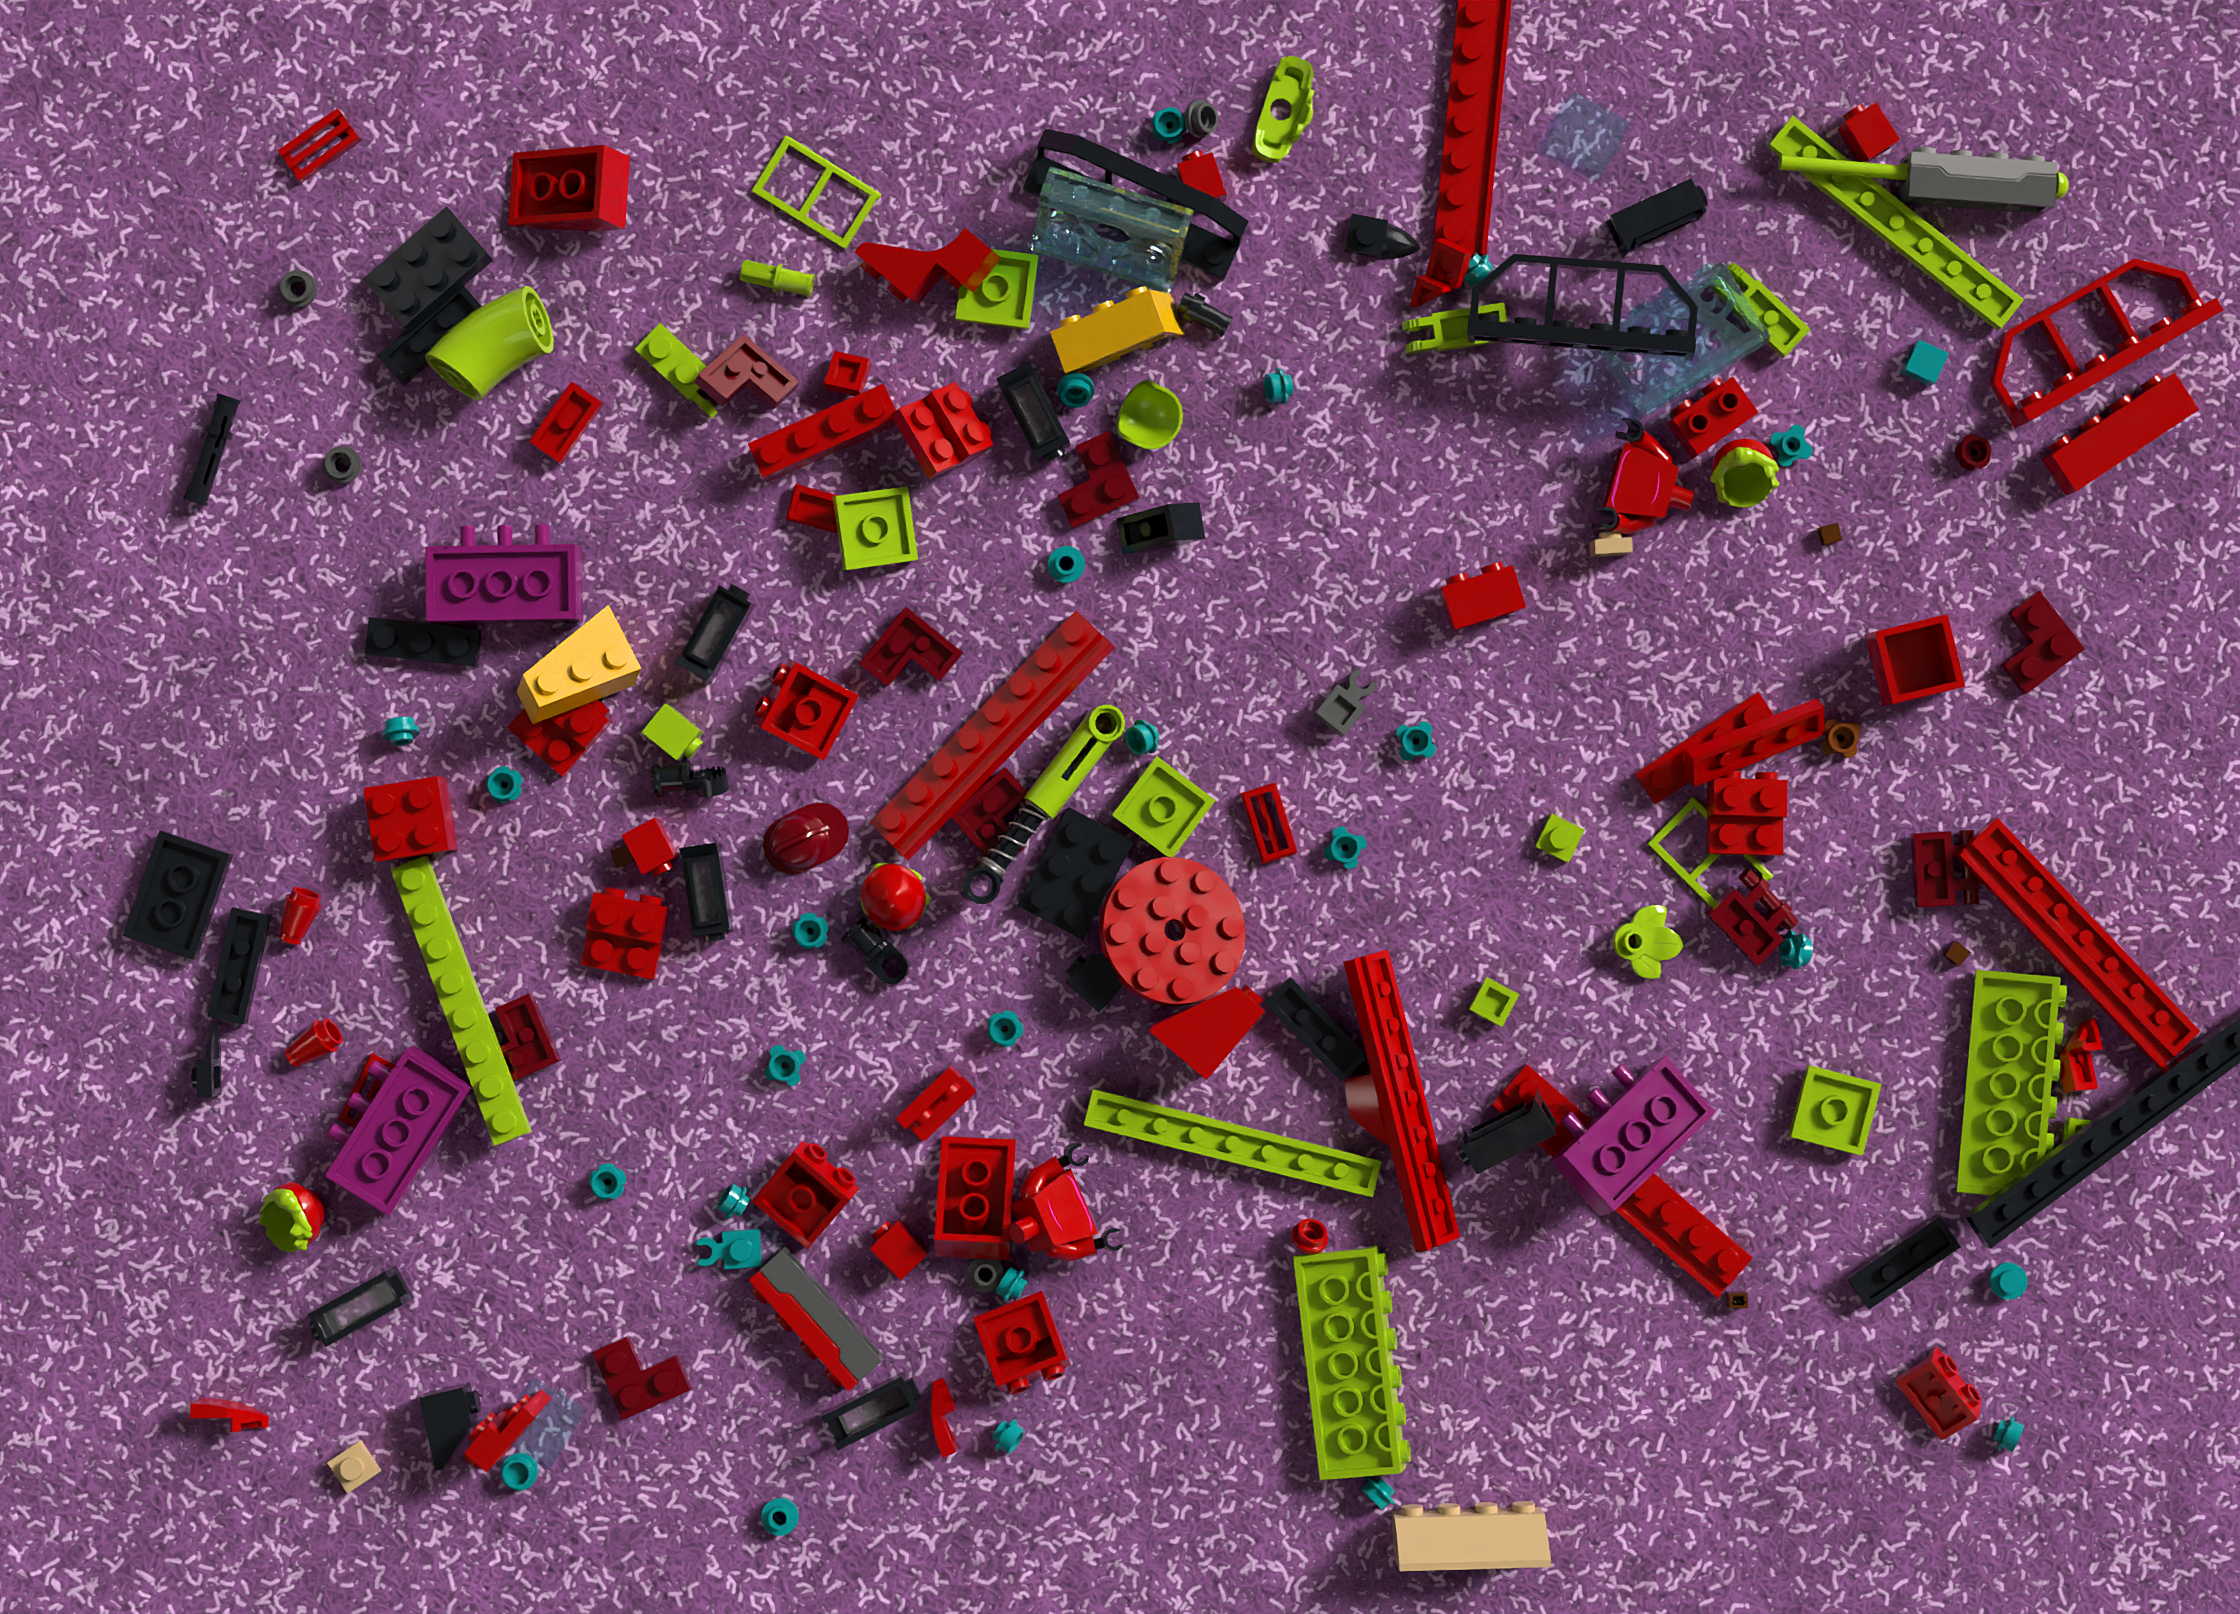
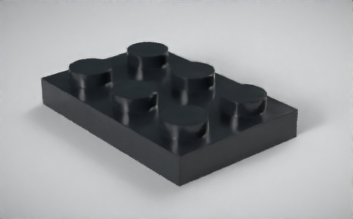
(428, 269)
(1075, 873)
(178, 895)

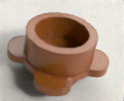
(1848, 731)

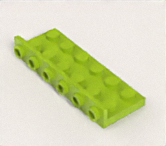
(2009, 1078)
(1351, 1363)

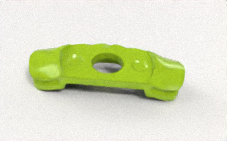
(1293, 84)

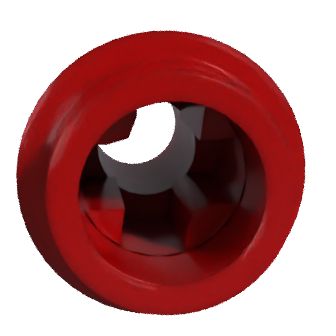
(298, 914)
(315, 1042)

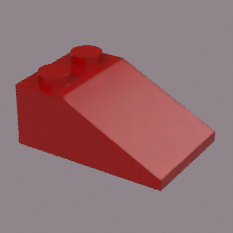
(570, 189)
(975, 1198)

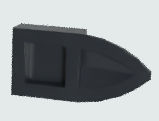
(1378, 239)
(207, 1073)

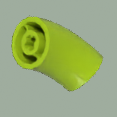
(493, 343)

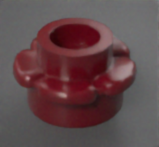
(1982, 449)

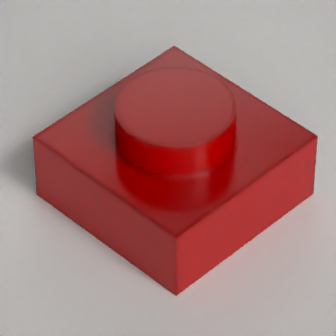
(847, 373)

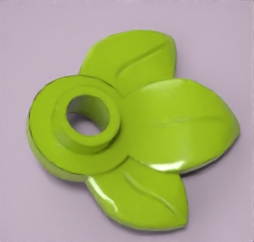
(1652, 941)

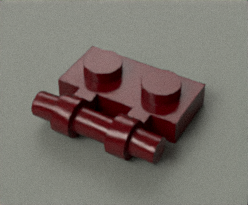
(1935, 872)
(1744, 925)

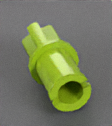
(777, 277)

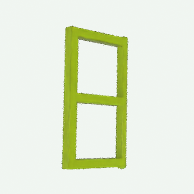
(802, 214)
(1690, 878)

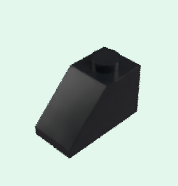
(1161, 527)
(1094, 980)
(448, 1419)

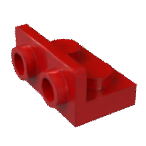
(936, 1103)
(1940, 1394)

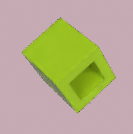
(674, 733)

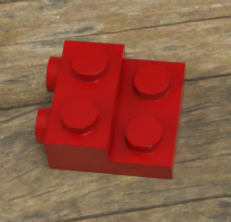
(943, 430)
(804, 708)
(564, 737)
(1746, 814)
(625, 933)
(806, 1193)
(1022, 1343)
(499, 1433)

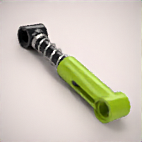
(1045, 799)

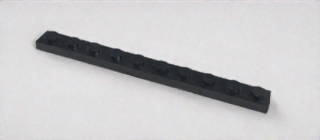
(2107, 1135)

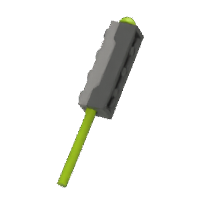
(1956, 179)

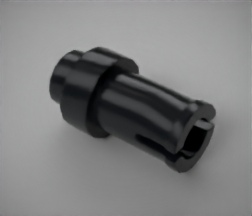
(1203, 313)

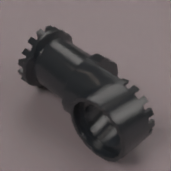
(683, 777)
(875, 950)

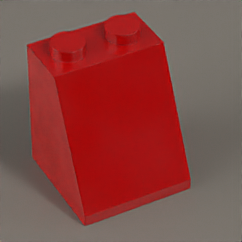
(1209, 1028)

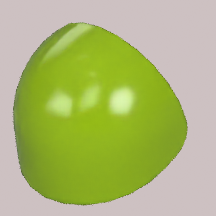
(1149, 416)

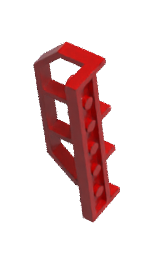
(2100, 366)

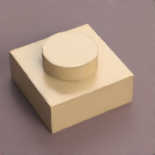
(1611, 545)
(354, 1466)

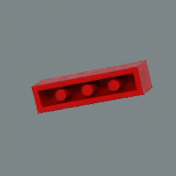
(823, 433)
(2120, 433)

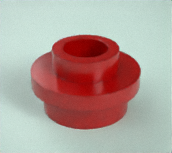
(1309, 1236)

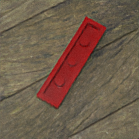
(1755, 742)
(1669, 770)

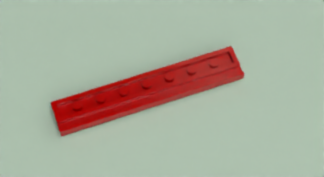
(1472, 123)
(992, 735)
(2077, 942)
(1402, 1100)
(1653, 1207)

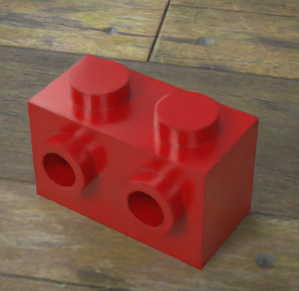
(1711, 417)
(1481, 597)

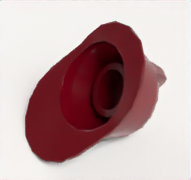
(805, 838)

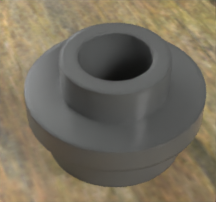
(1201, 118)
(290, 280)
(332, 459)
(979, 1284)

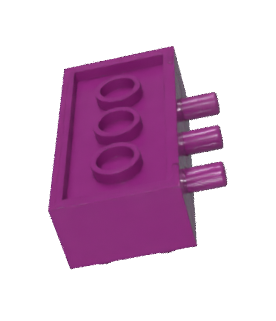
(504, 580)
(397, 1128)
(1630, 1133)

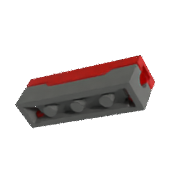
(816, 1319)

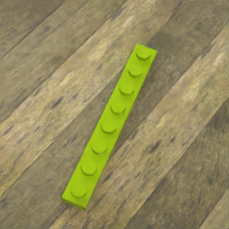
(1902, 229)
(461, 1001)
(1232, 1142)

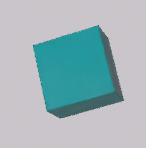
(1924, 362)

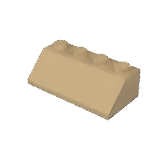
(1470, 1537)

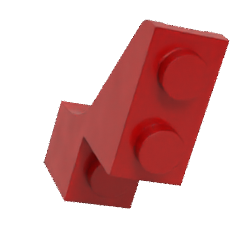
(916, 271)

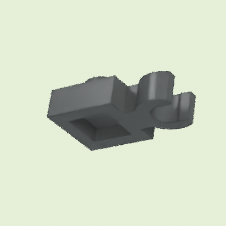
(1342, 706)

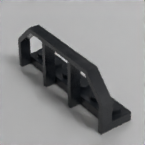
(1202, 248)
(1599, 336)

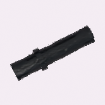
(212, 449)

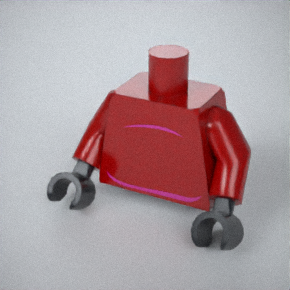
(1640, 484)
(1054, 1213)

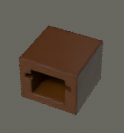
(1829, 534)
(622, 856)
(1956, 953)
(1736, 1299)

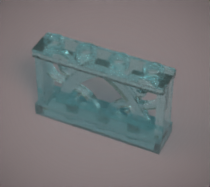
(1139, 216)
(1734, 343)

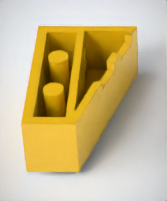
(1116, 329)
(580, 669)

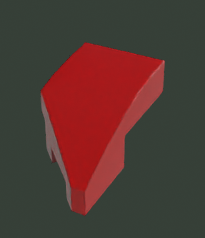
(1444, 272)
(2076, 1059)
(1364, 1105)
(942, 1404)
(240, 1414)

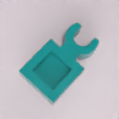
(738, 1249)

